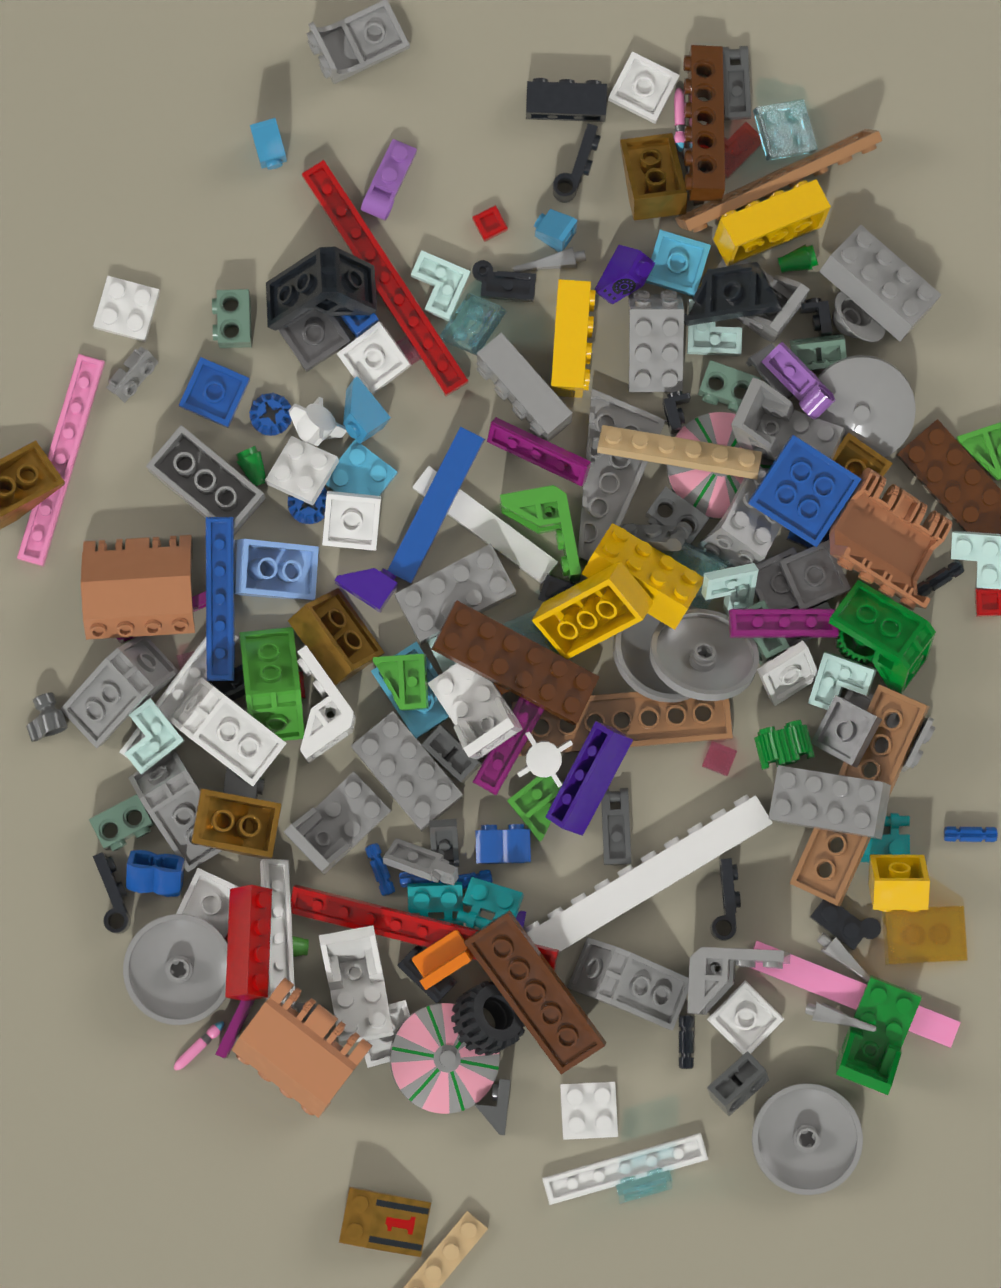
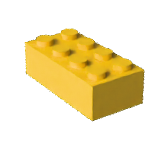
(771, 222)
(570, 338)
(662, 577)
(593, 610)

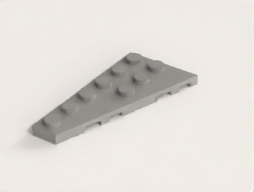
(610, 477)

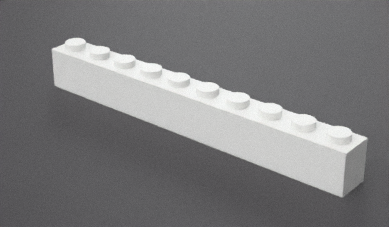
(651, 876)

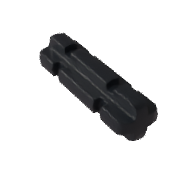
(940, 578)
(686, 1042)

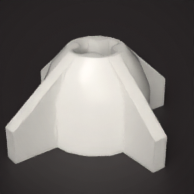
(315, 423)
(544, 758)

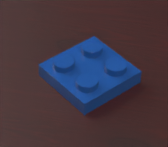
(214, 392)

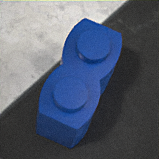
(503, 846)
(155, 873)

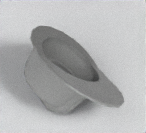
(854, 321)

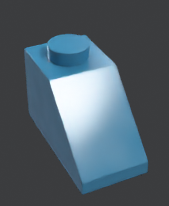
(268, 144)
(555, 229)
(362, 412)

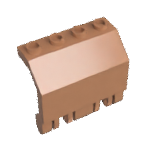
(886, 538)
(137, 588)
(297, 1052)

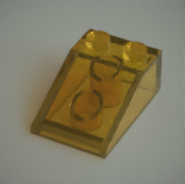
(924, 935)

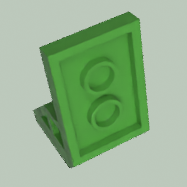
(529, 510)
(273, 681)

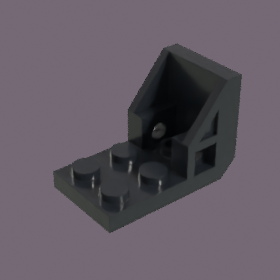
(325, 281)

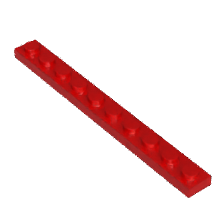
(388, 281)
(386, 921)

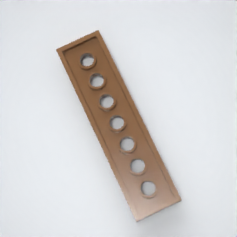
(815, 164)
(634, 705)
(888, 769)

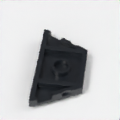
(732, 294)

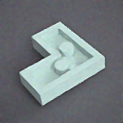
(447, 282)
(712, 340)
(984, 549)
(734, 583)
(839, 673)
(159, 740)

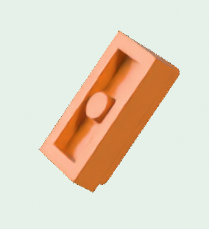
(442, 959)

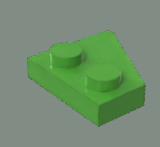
(985, 447)
(405, 679)
(534, 803)

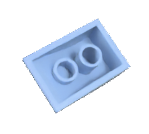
(275, 569)

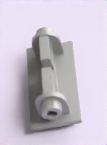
(140, 365)

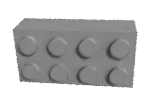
(880, 283)
(523, 388)
(205, 479)
(473, 580)
(407, 771)
(829, 802)

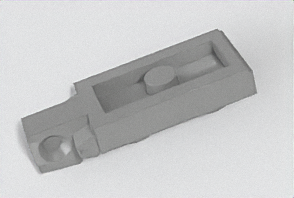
(420, 862)

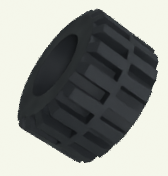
(475, 1029)

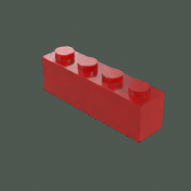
(248, 943)

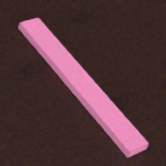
(63, 457)
(849, 993)

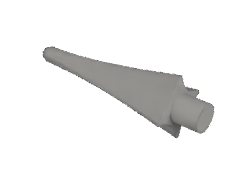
(563, 259)
(837, 951)
(828, 1014)

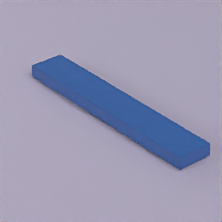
(436, 505)
(220, 599)

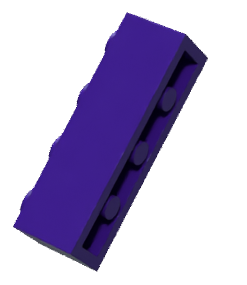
(589, 778)

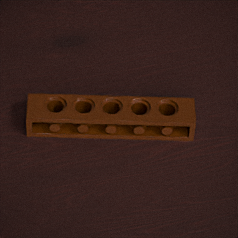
(706, 61)

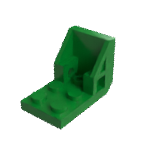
(893, 631)
(874, 1056)

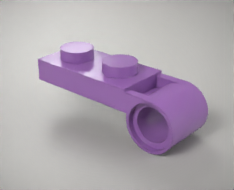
(388, 179)
(799, 380)

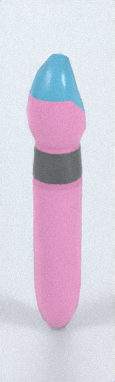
(679, 102)
(212, 1032)

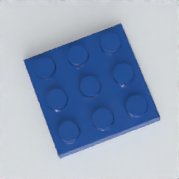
(804, 490)

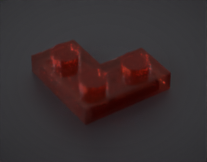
(739, 147)

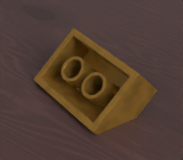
(335, 636)

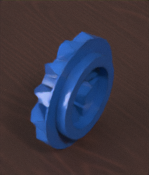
(265, 425)
(308, 515)

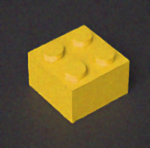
(898, 882)

